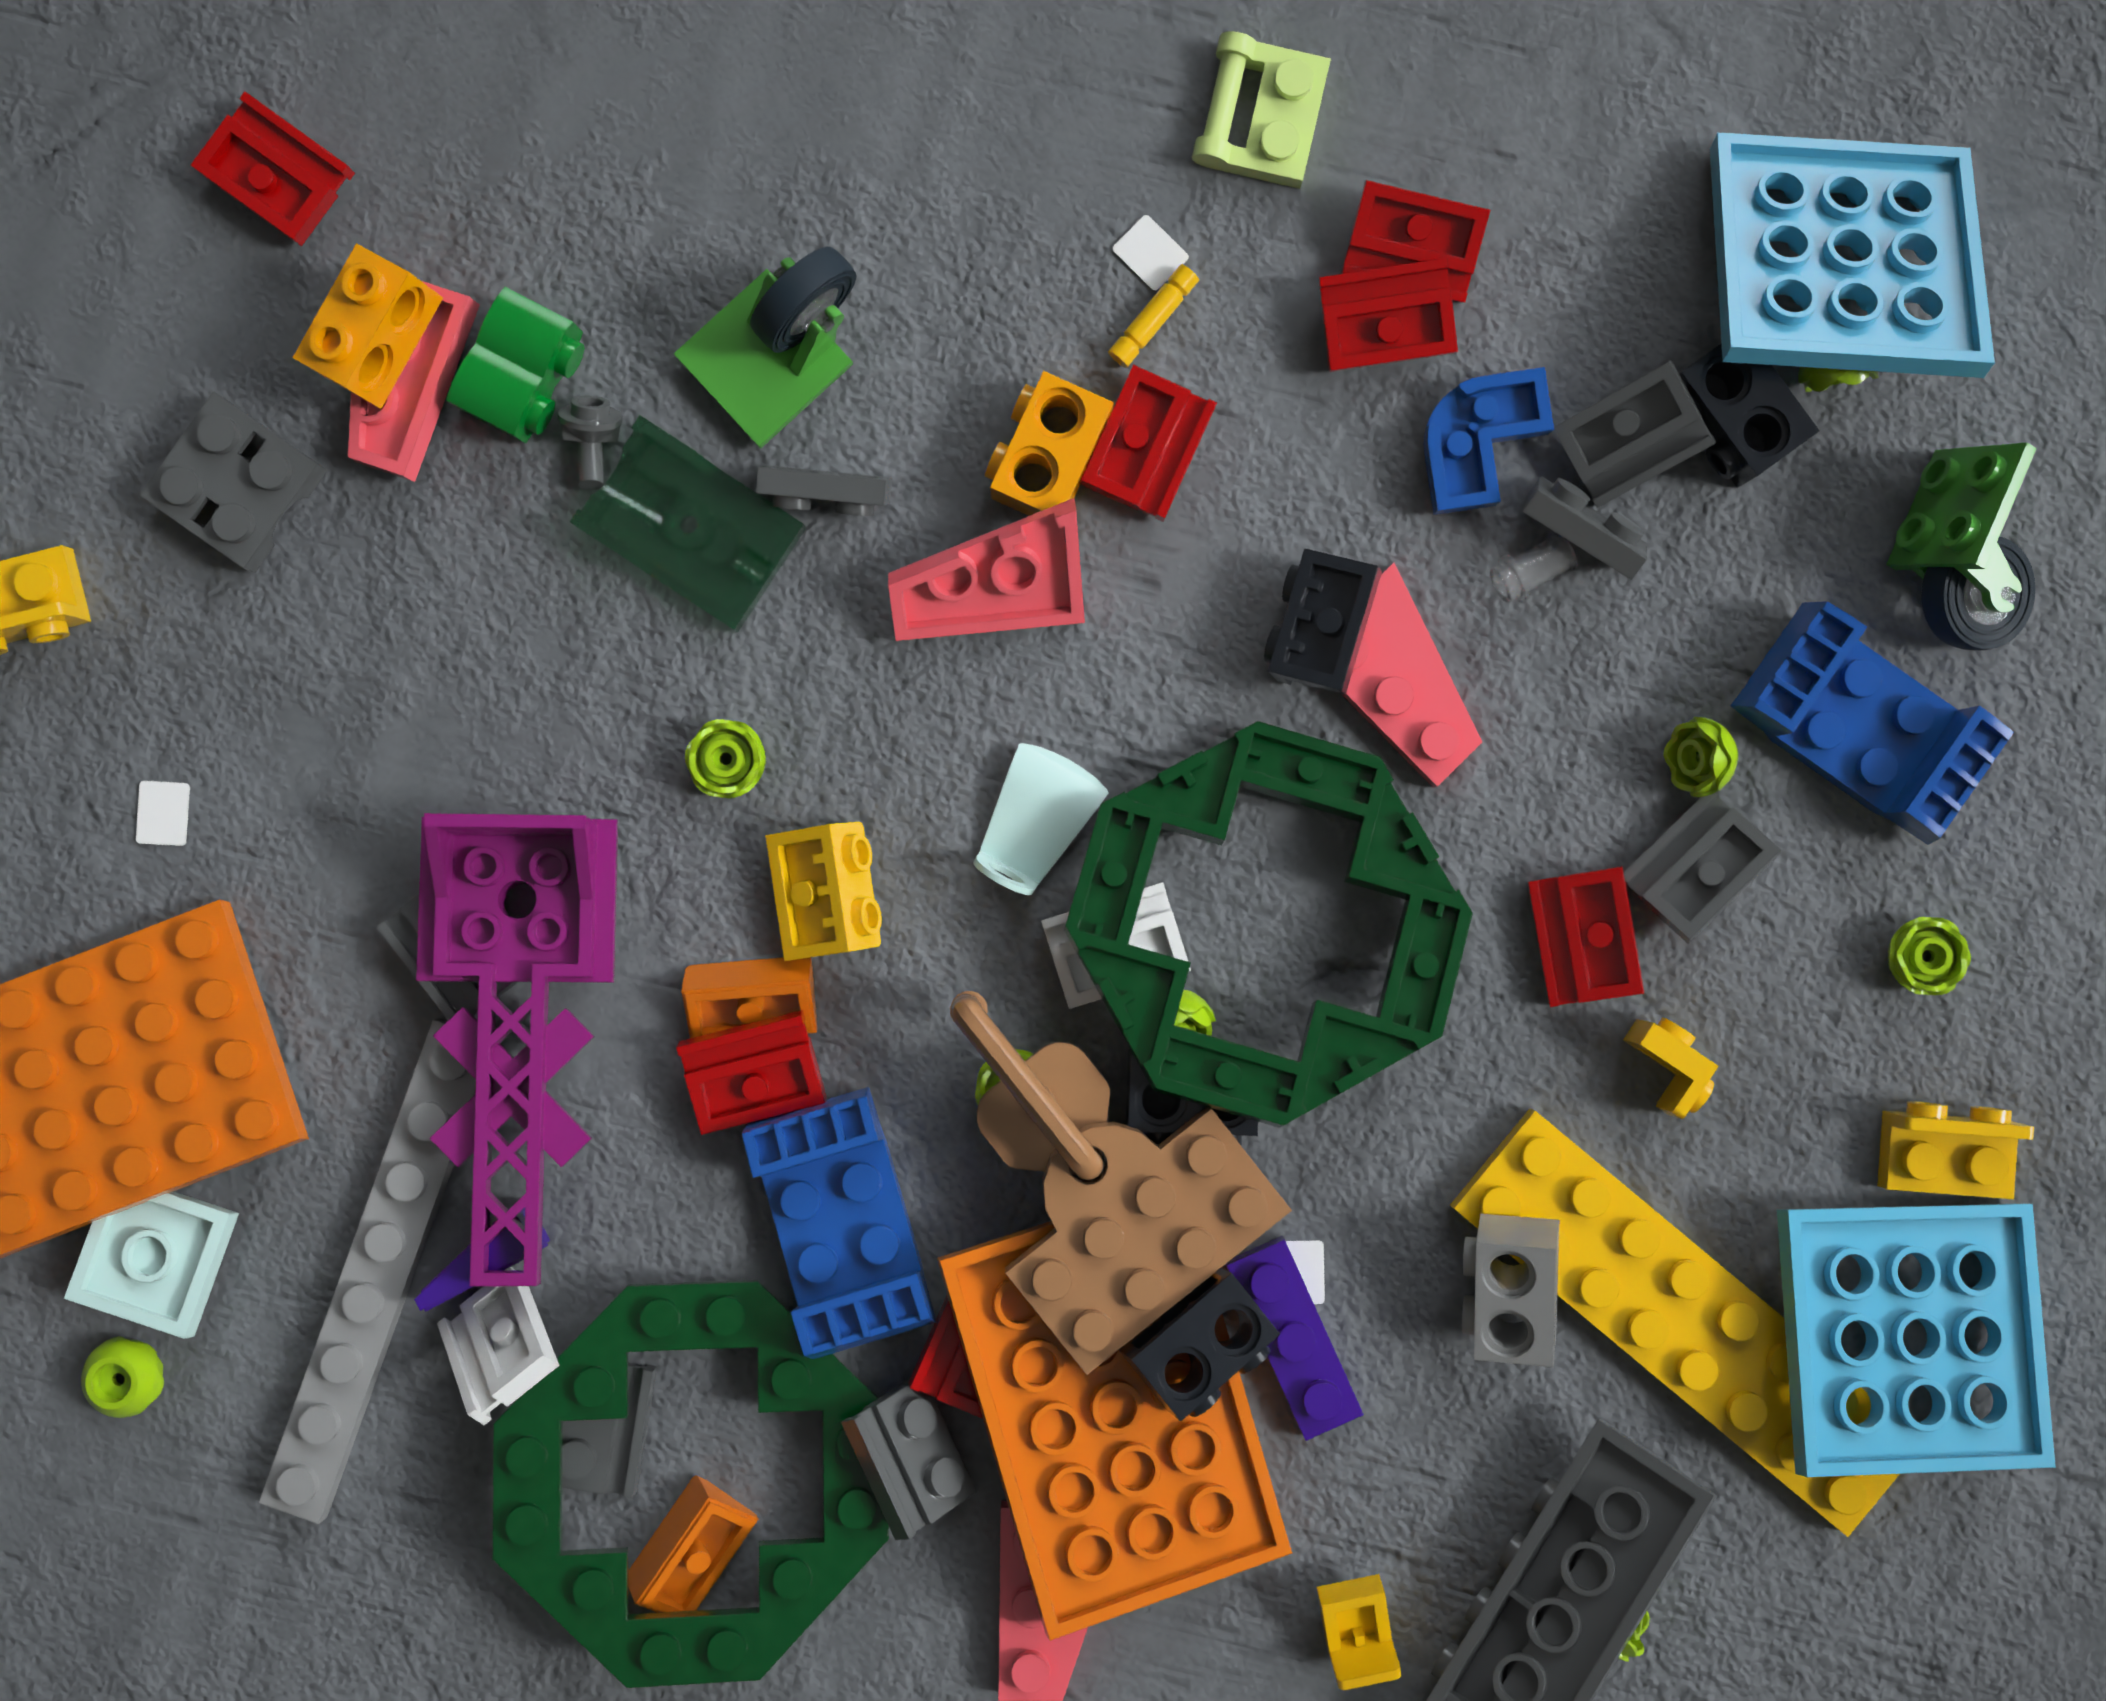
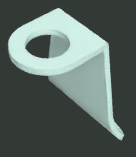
(1036, 817)

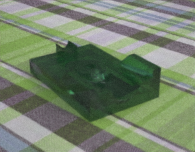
(737, 536)

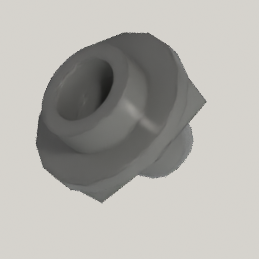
(590, 423)

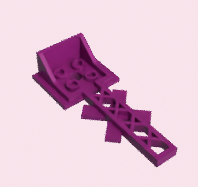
(470, 937)

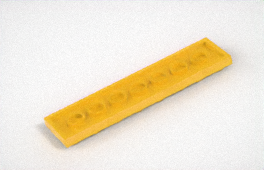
(1665, 1304)

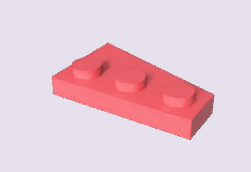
(400, 431)
(994, 582)
(1406, 687)
(1028, 1661)

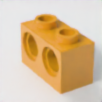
(368, 326)
(1060, 453)

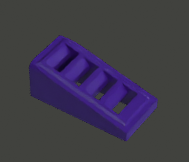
(455, 1278)

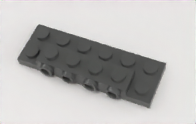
(1576, 1577)

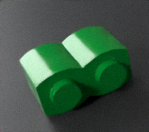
(517, 366)

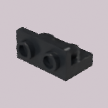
(1323, 621)

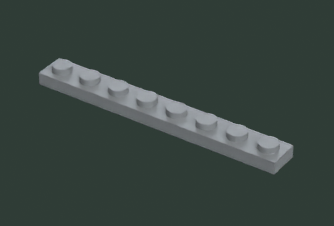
(369, 1291)

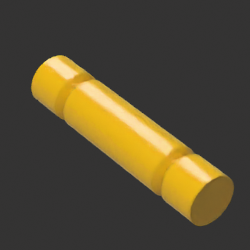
(1153, 315)

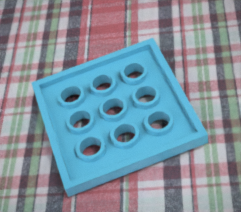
(1824, 334)
(1823, 1375)

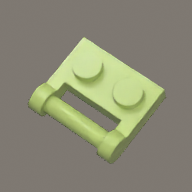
(1281, 117)

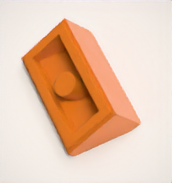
(747, 992)
(689, 1549)

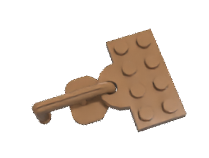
(1138, 1229)

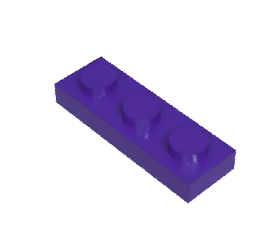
(1302, 1351)

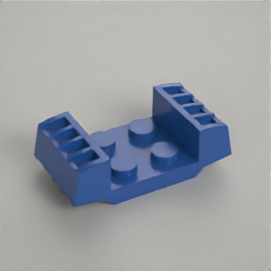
(1869, 723)
(840, 1224)

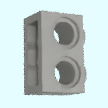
(1520, 1290)

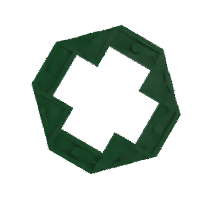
(1147, 987)
(590, 1586)

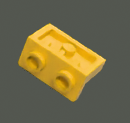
(40, 597)
(824, 890)
(1950, 1153)

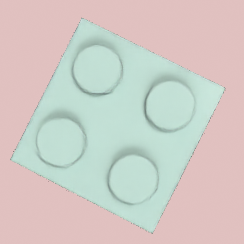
(154, 1262)

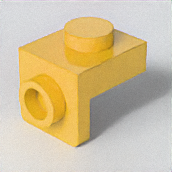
(1671, 1048)
(1358, 1632)

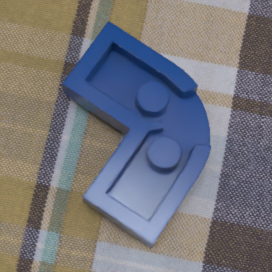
(1466, 425)

